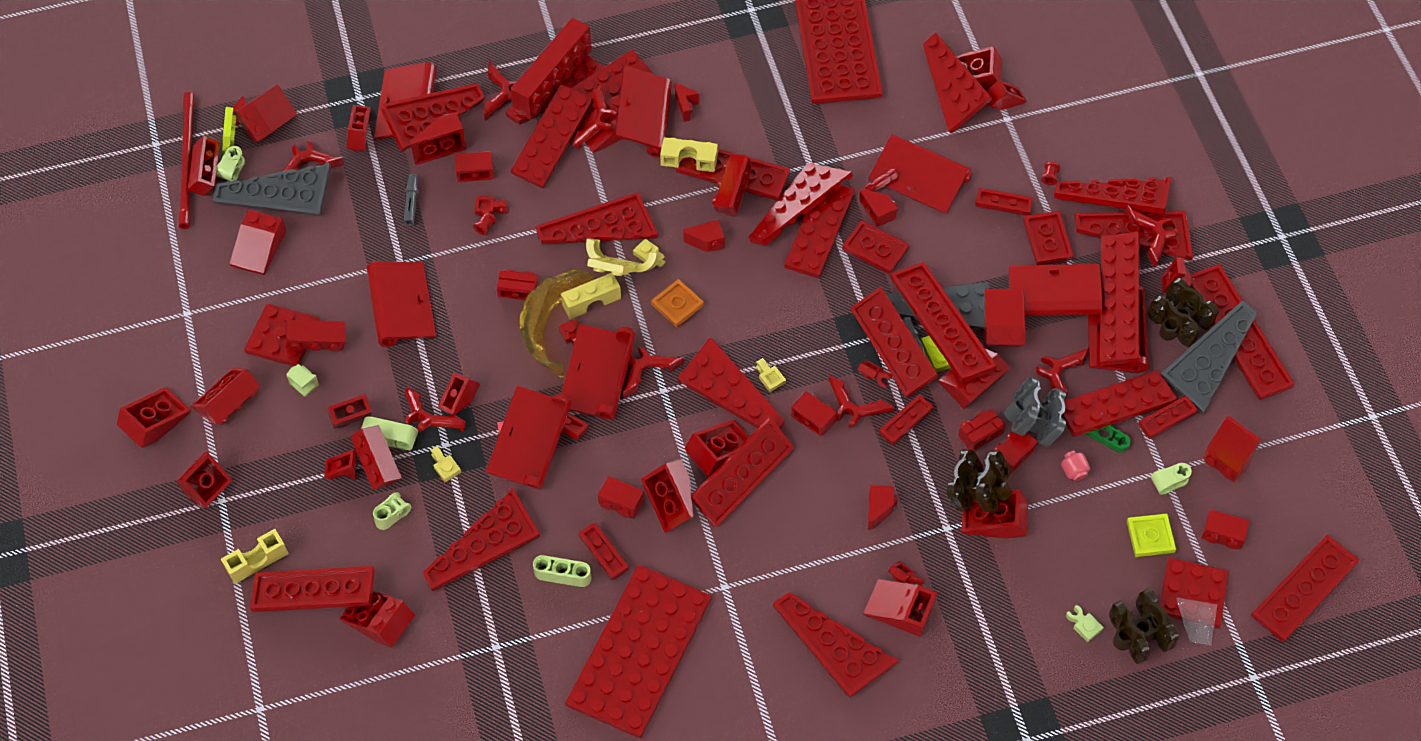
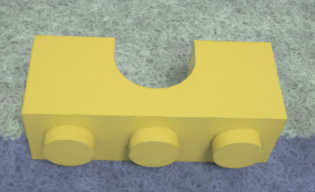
(675, 150)
(579, 298)
(242, 565)

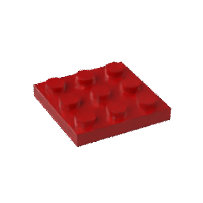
(269, 335)
(1194, 583)

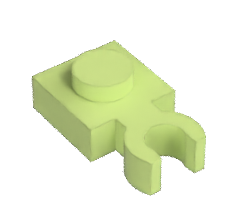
(1086, 625)

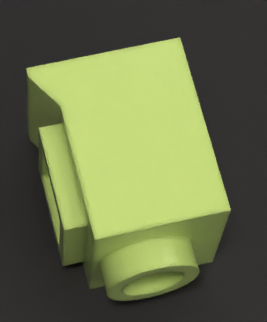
(302, 379)

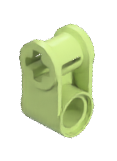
(230, 164)
(1171, 478)
(393, 508)

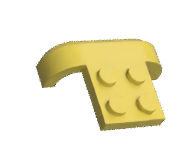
(614, 265)

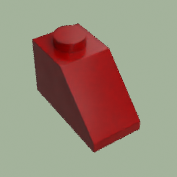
(1005, 95)
(878, 206)
(705, 236)
(458, 393)
(880, 504)

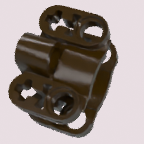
(1179, 314)
(974, 484)
(1150, 610)

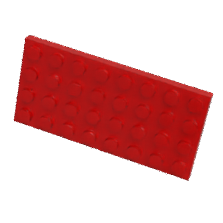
(838, 50)
(638, 651)

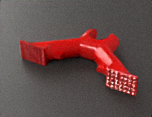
(501, 98)
(602, 116)
(311, 155)
(1157, 228)
(647, 361)
(1058, 365)
(856, 411)
(426, 419)

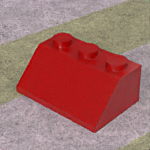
(732, 184)
(969, 391)
(226, 396)

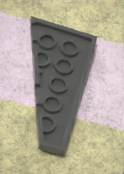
(283, 191)
(966, 298)
(1206, 361)

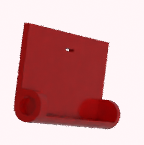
(402, 84)
(648, 109)
(921, 173)
(1058, 289)
(396, 301)
(1094, 343)
(600, 378)
(528, 448)

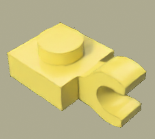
(644, 248)
(770, 376)
(445, 466)

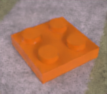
(677, 303)

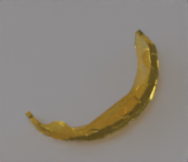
(538, 309)

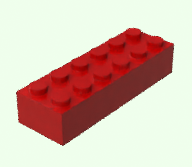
(551, 68)

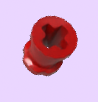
(1051, 170)
(484, 223)

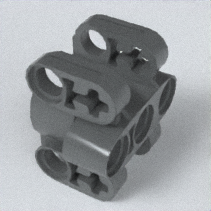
(1036, 416)

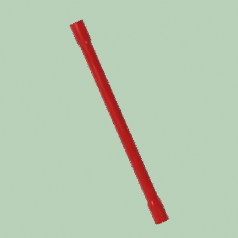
(184, 214)

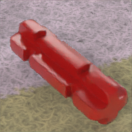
(882, 180)

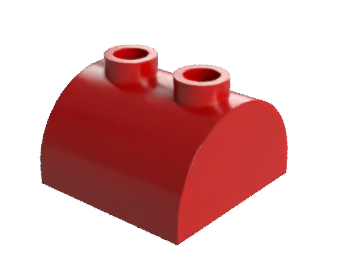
(204, 480)

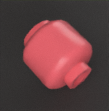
(1075, 466)

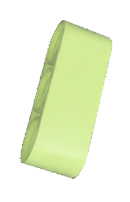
(395, 433)
(555, 564)

